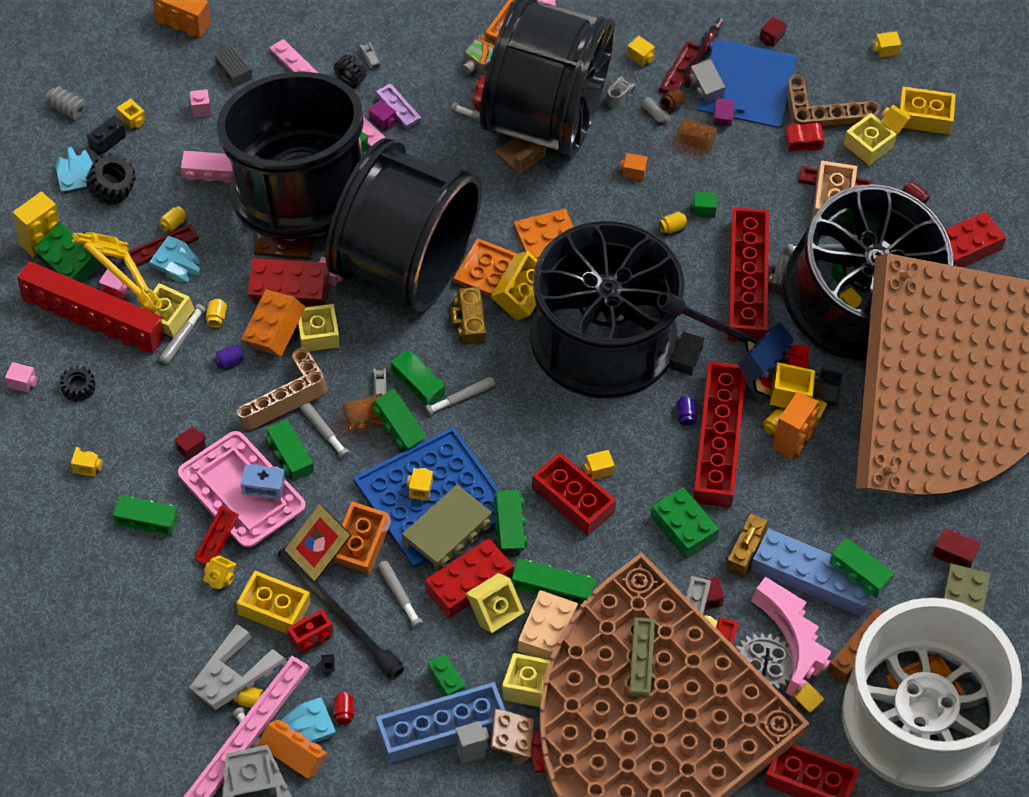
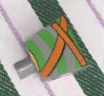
(478, 55)

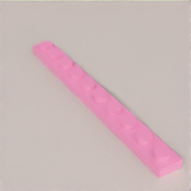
(297, 63)
(251, 726)

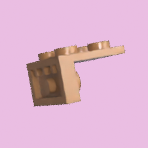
(520, 154)
(512, 735)

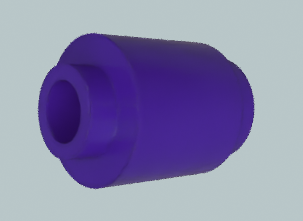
(228, 357)
(686, 411)

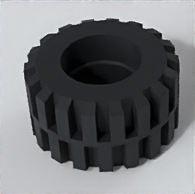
(112, 166)

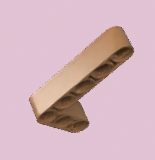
(825, 111)
(287, 397)

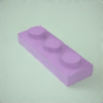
(404, 112)

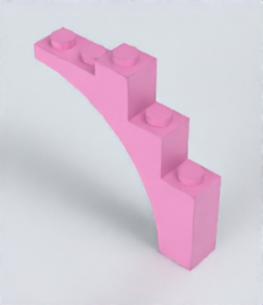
(799, 632)

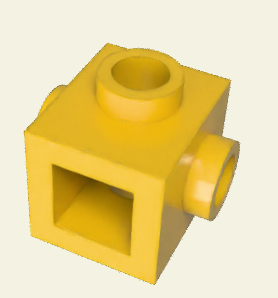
(219, 572)

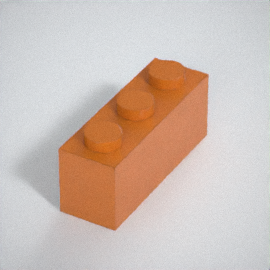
(293, 748)

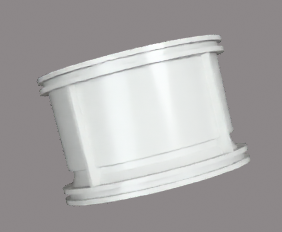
(907, 753)

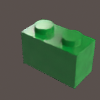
(445, 676)

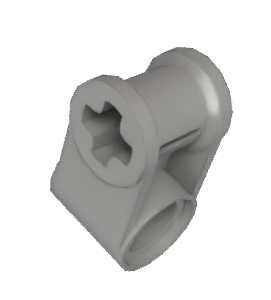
(619, 93)

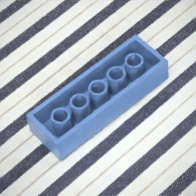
(807, 571)
(434, 723)

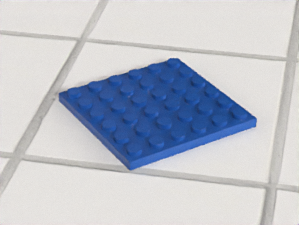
(451, 464)

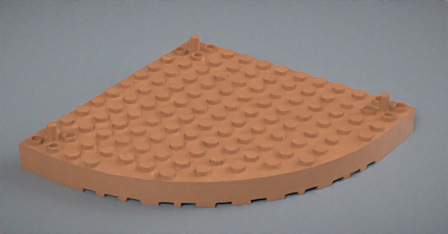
(943, 378)
(707, 713)

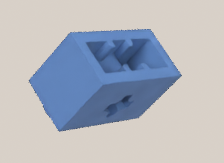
(263, 481)

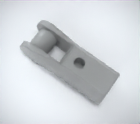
(370, 57)
(655, 110)
(380, 385)

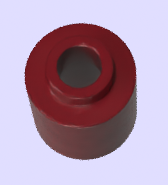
(916, 191)

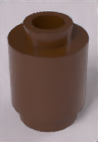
(672, 100)

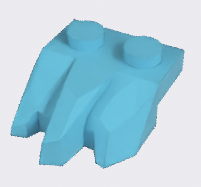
(73, 171)
(176, 260)
(311, 720)

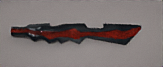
(703, 49)

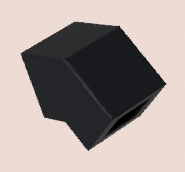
(325, 659)

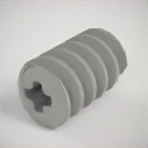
(65, 102)

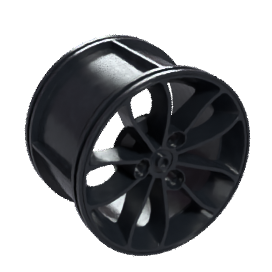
(546, 75)
(291, 116)
(883, 221)
(403, 223)
(611, 272)

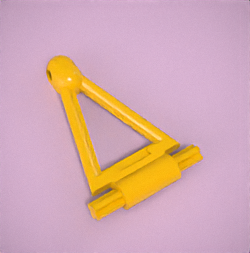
(103, 245)

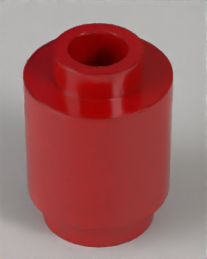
(343, 708)

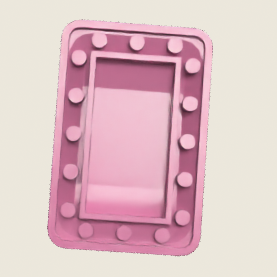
(216, 482)

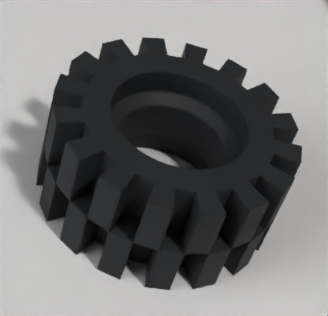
(350, 70)
(80, 392)

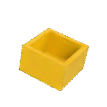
(788, 381)

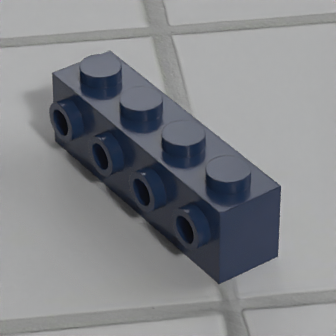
(766, 352)

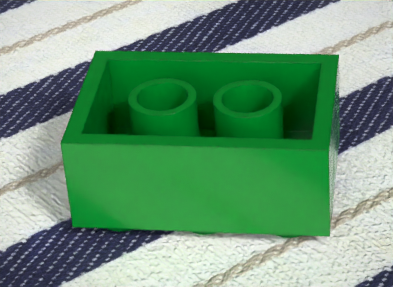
(65, 256)
(684, 523)

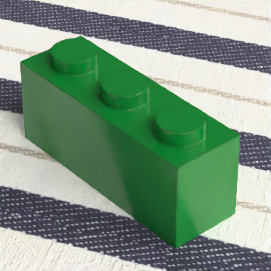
(418, 378)
(397, 420)
(289, 450)
(145, 515)
(509, 521)
(861, 568)

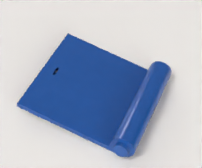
(753, 79)

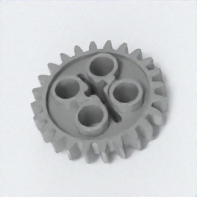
(780, 666)

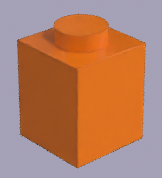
(634, 166)

